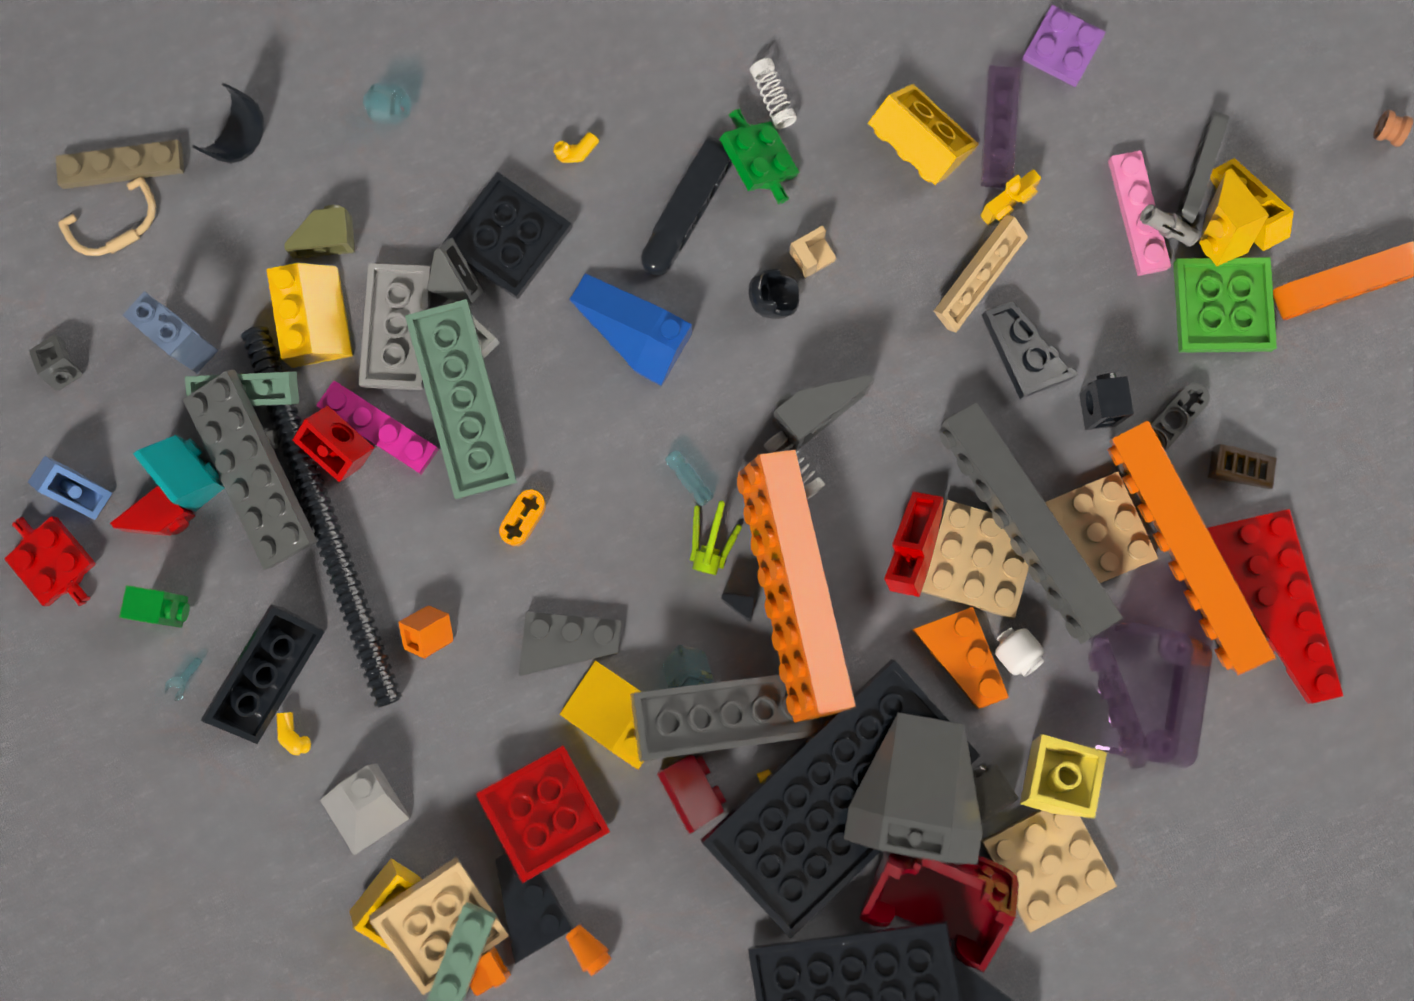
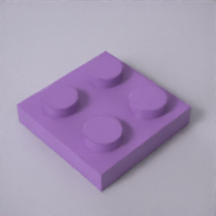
(1063, 46)

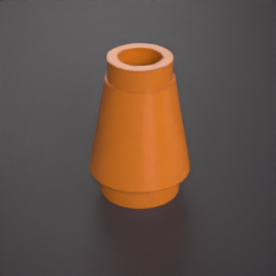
(588, 950)

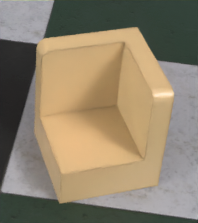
(812, 252)

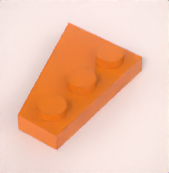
(965, 655)

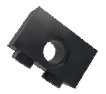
(1106, 402)

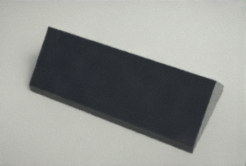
(263, 674)

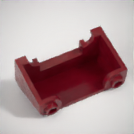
(972, 898)

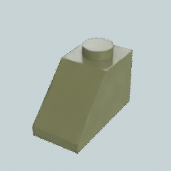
(323, 234)

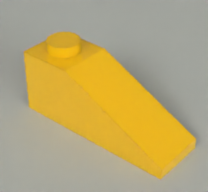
(1279, 222)

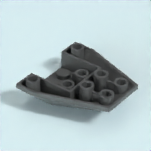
(919, 794)

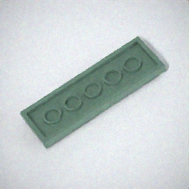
(461, 399)

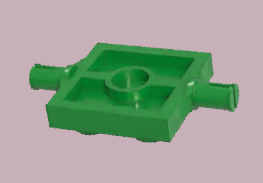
(759, 156)

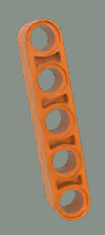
(1345, 281)

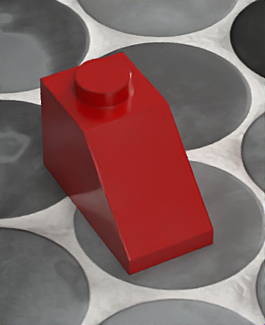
(154, 515)

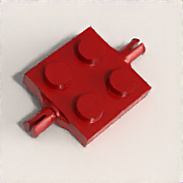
(50, 561)

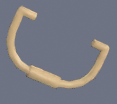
(122, 240)

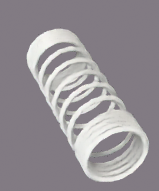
(763, 69)
(776, 442)

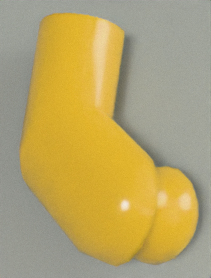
(575, 153)
(288, 737)

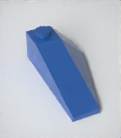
(635, 328)

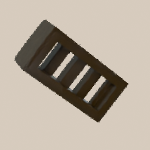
(1218, 462)

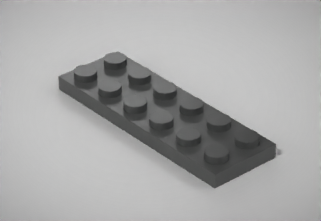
(249, 469)
(715, 717)

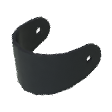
(241, 132)

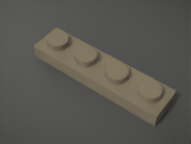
(119, 164)

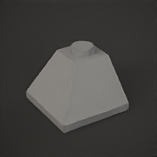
(364, 808)

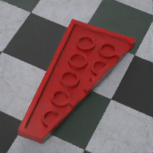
(1276, 585)

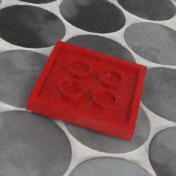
(542, 813)

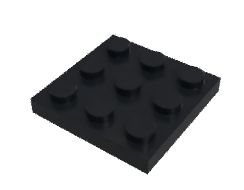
(509, 235)

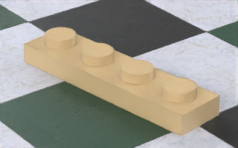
(980, 273)

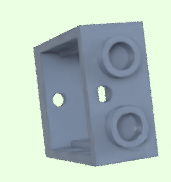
(170, 332)

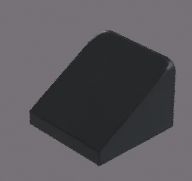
(740, 604)

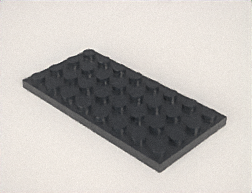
(790, 830)

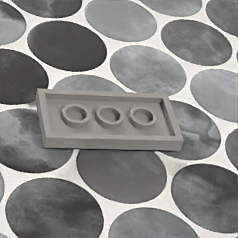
(387, 347)

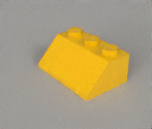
(922, 133)
(309, 313)

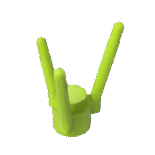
(707, 558)

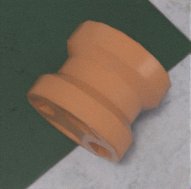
(1393, 128)

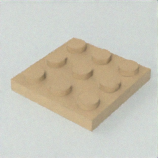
(1104, 527)
(975, 562)
(1053, 864)
(424, 917)

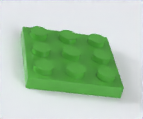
(1224, 305)

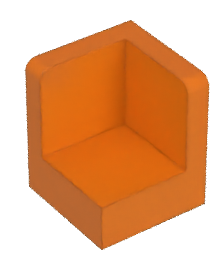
(426, 631)
(489, 972)

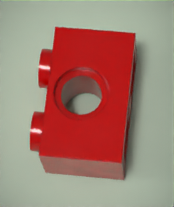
(333, 443)

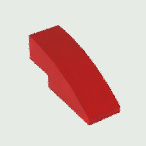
(914, 544)

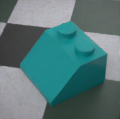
(181, 471)

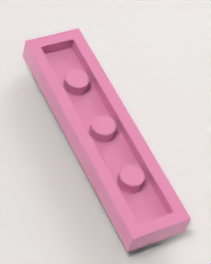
(1133, 196)

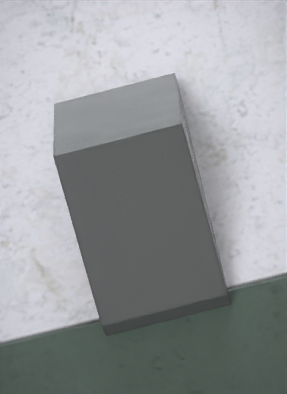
(452, 275)

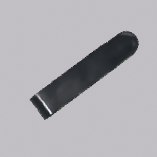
(686, 207)

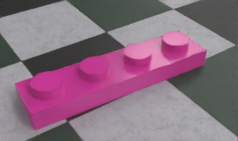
(379, 427)

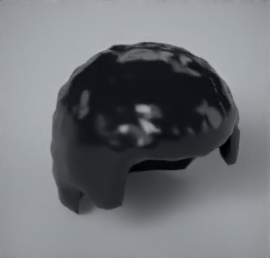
(774, 294)

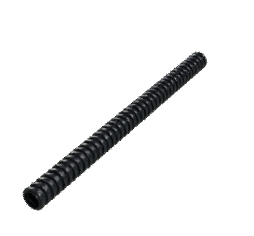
(326, 530)

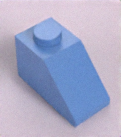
(69, 487)

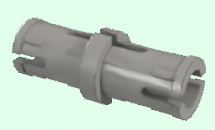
(1169, 225)

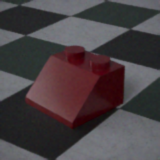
(691, 792)

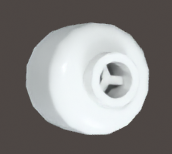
(1019, 651)

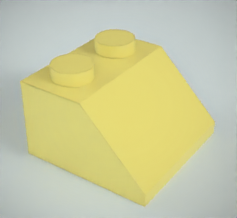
(1063, 777)

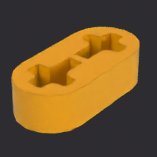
(516, 513)

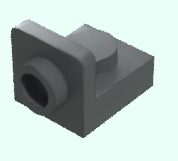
(53, 363)

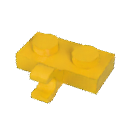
(1016, 191)

